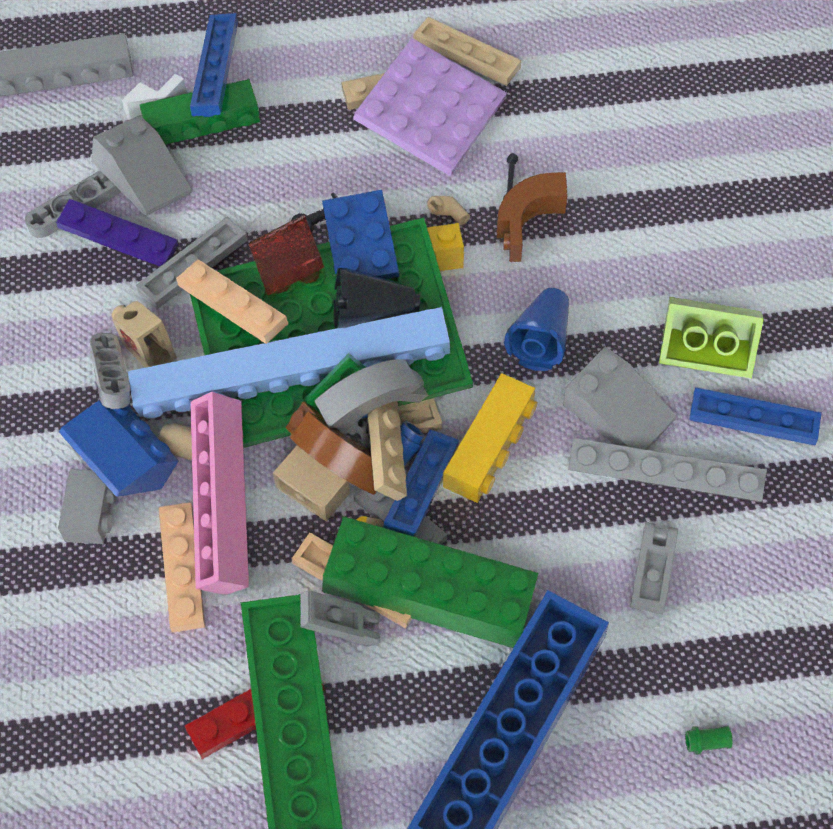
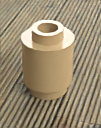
(178, 439)

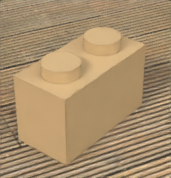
(311, 483)

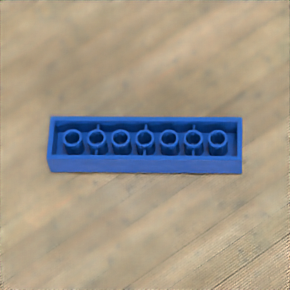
(514, 719)

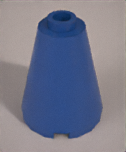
(540, 331)

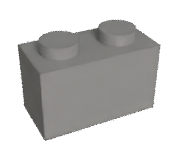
(86, 508)

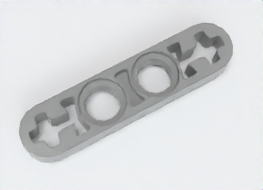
(75, 193)
(110, 370)

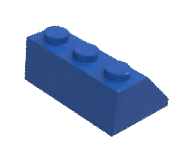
(120, 449)

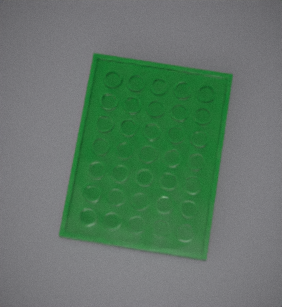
(311, 311)

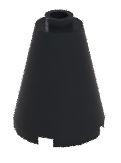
(370, 298)

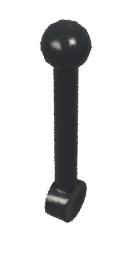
(511, 160)

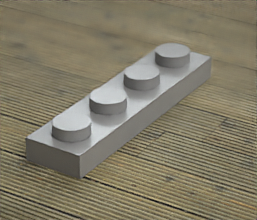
(208, 248)

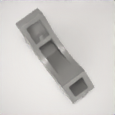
(368, 390)

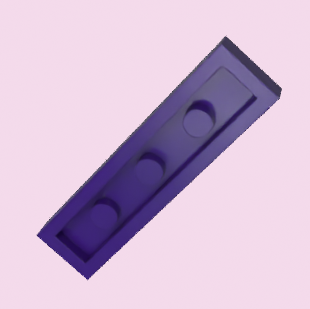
(117, 233)

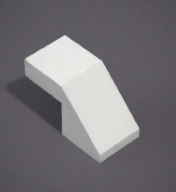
(144, 94)

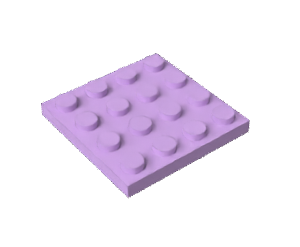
(430, 106)

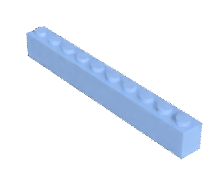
(287, 362)

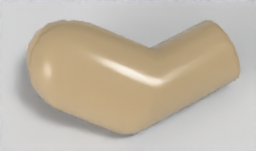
(448, 207)

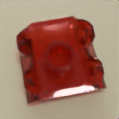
(287, 256)

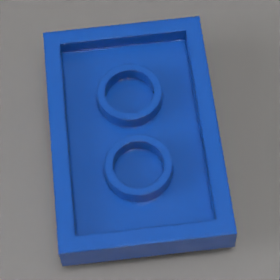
(361, 234)

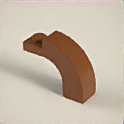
(529, 198)
(332, 447)

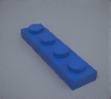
(755, 416)
(421, 484)

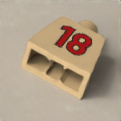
(138, 322)

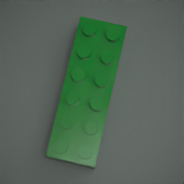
(429, 582)

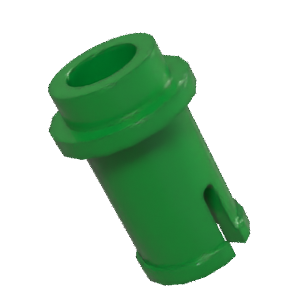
(708, 739)

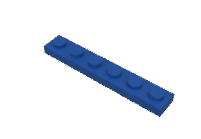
(214, 65)

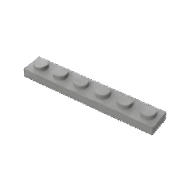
(667, 469)

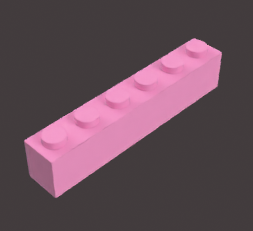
(219, 494)

